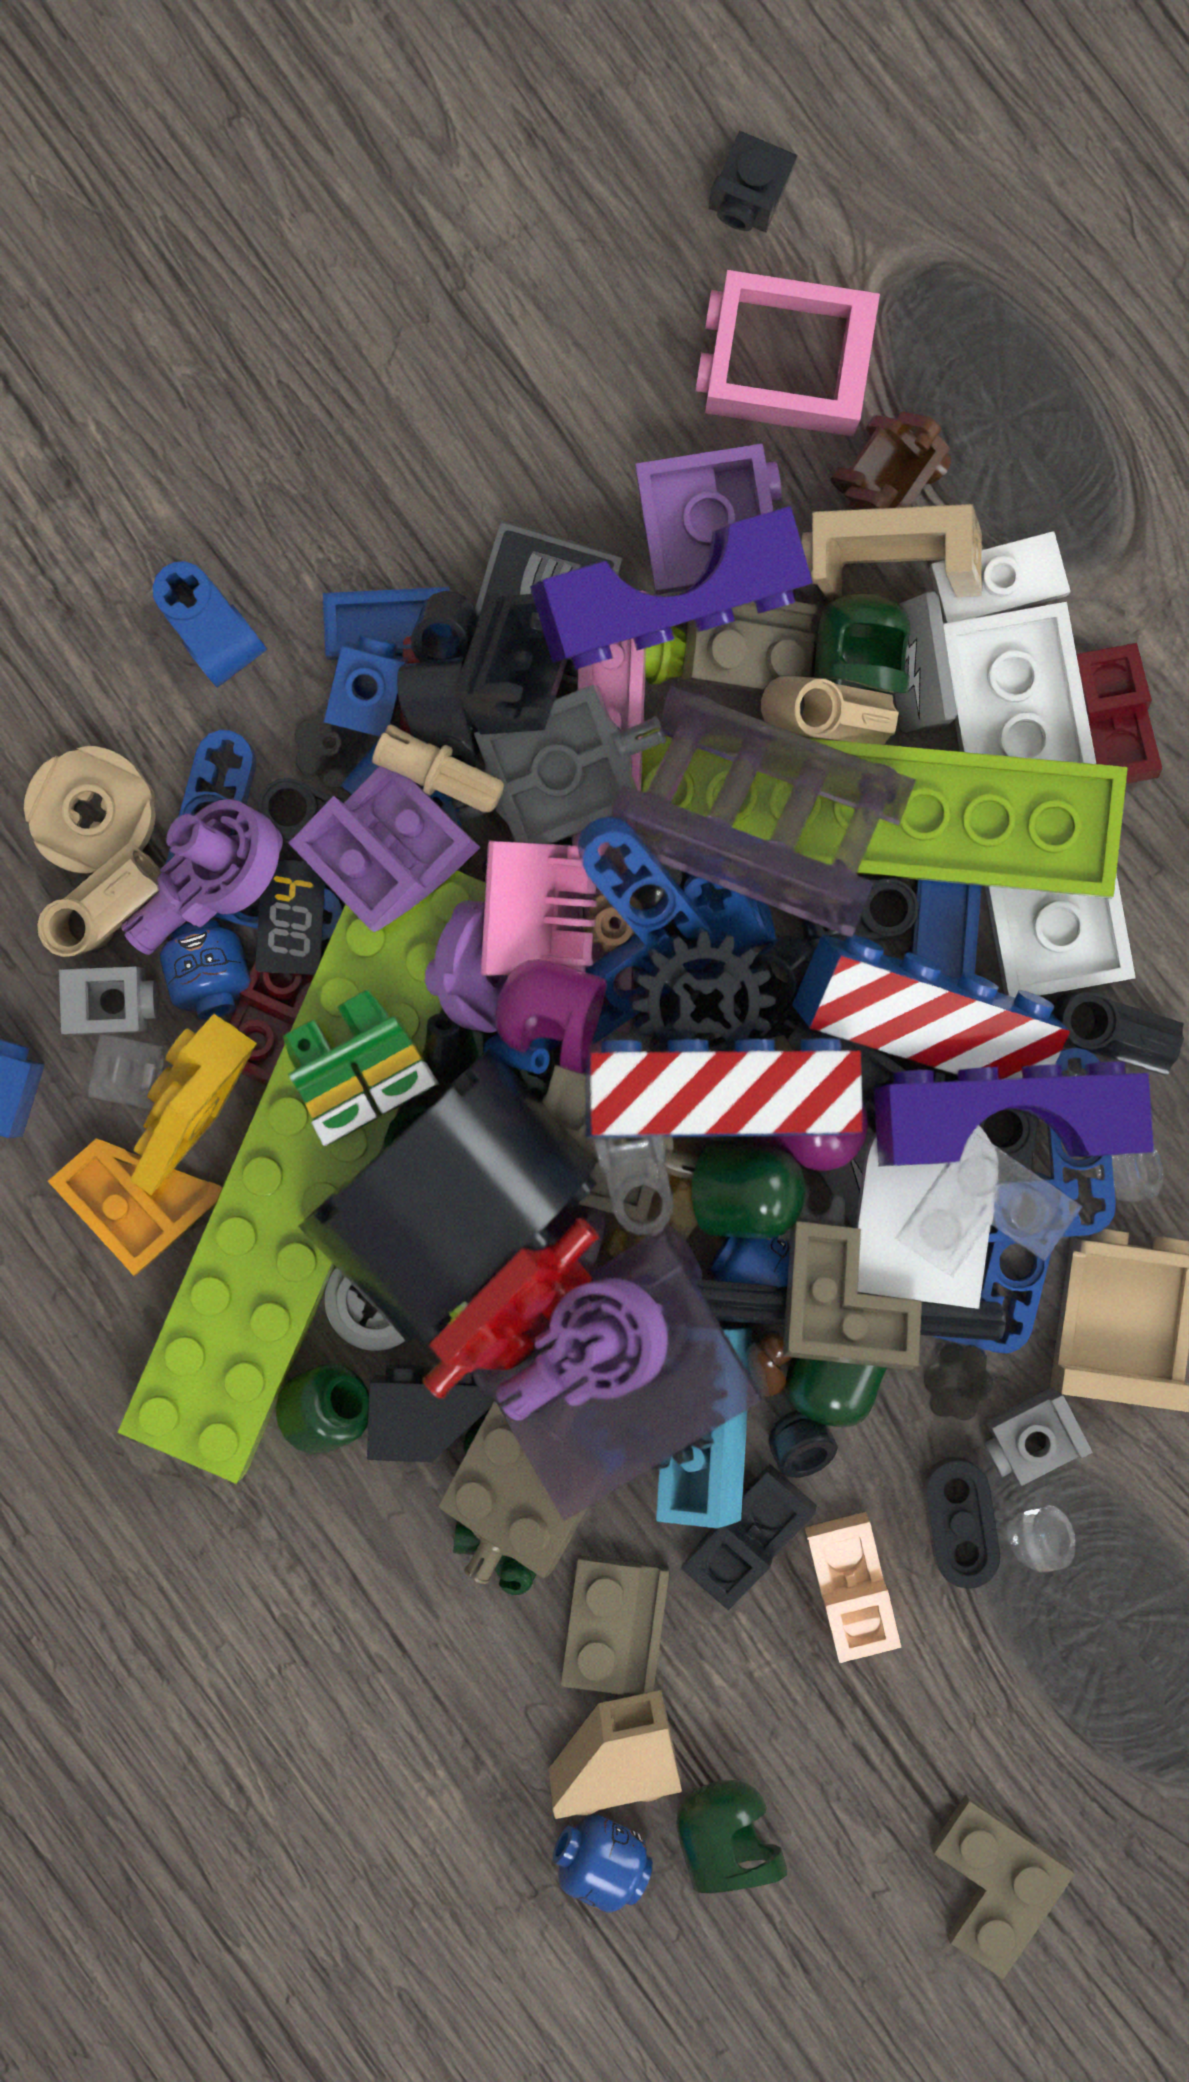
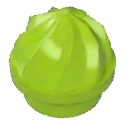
(666, 659)

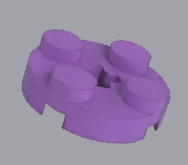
(456, 971)

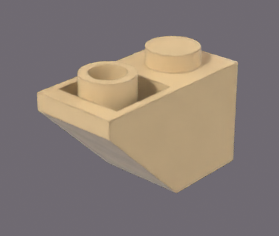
(616, 1758)

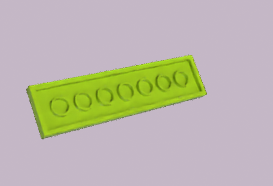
(965, 821)

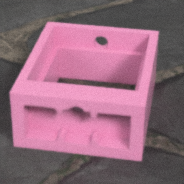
(783, 408)

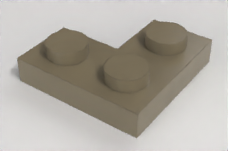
(828, 1316)
(1015, 1881)

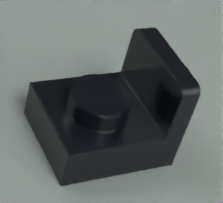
(751, 183)

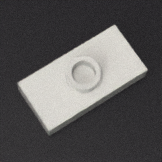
(1012, 579)

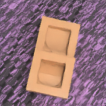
(852, 1587)

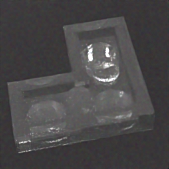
(982, 1192)

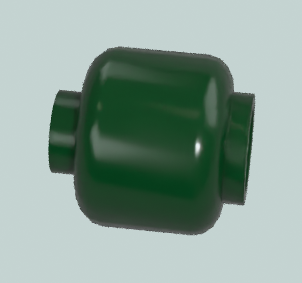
(323, 1409)

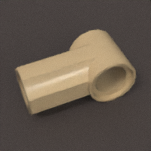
(830, 710)
(103, 902)

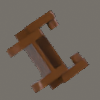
(894, 463)

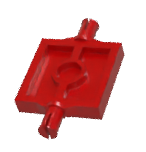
(511, 1310)

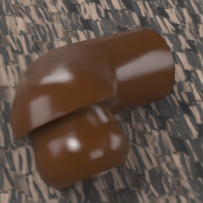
(764, 1363)

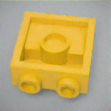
(189, 1096)

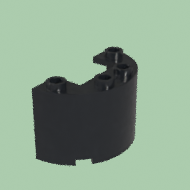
(452, 1199)

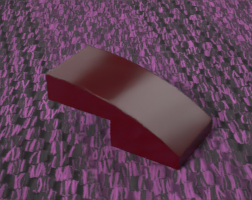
(1118, 711)

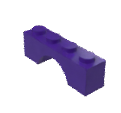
(746, 564)
(1089, 1113)

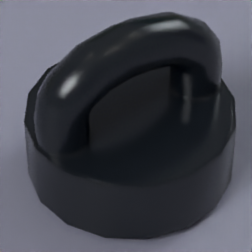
(801, 1445)

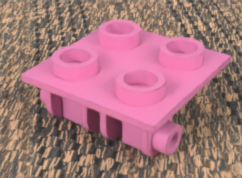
(535, 907)

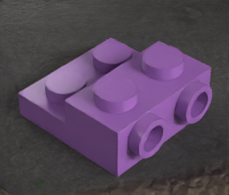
(694, 496)

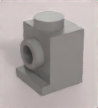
(84, 1000)
(1043, 1413)

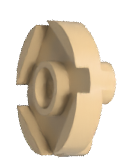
(77, 776)

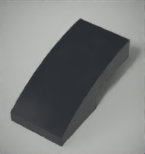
(739, 1554)

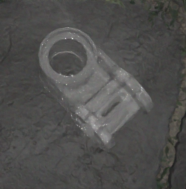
(635, 1165)

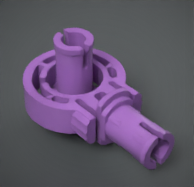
(208, 871)
(592, 1348)

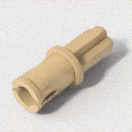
(436, 769)

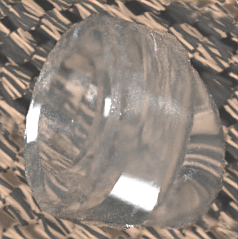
(1136, 1176)
(1042, 1539)

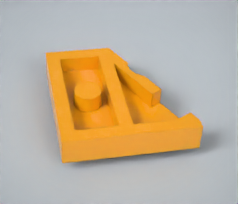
(124, 1215)

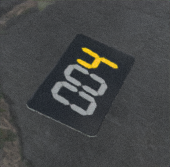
(291, 920)

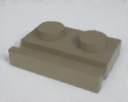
(752, 648)
(614, 1626)

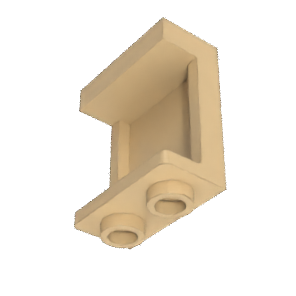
(896, 536)
(1124, 1321)

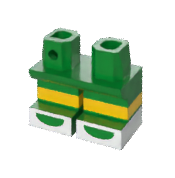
(331, 1081)

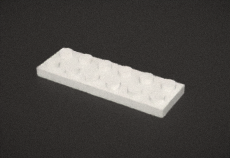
(1025, 699)

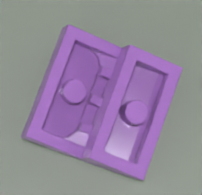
(383, 847)

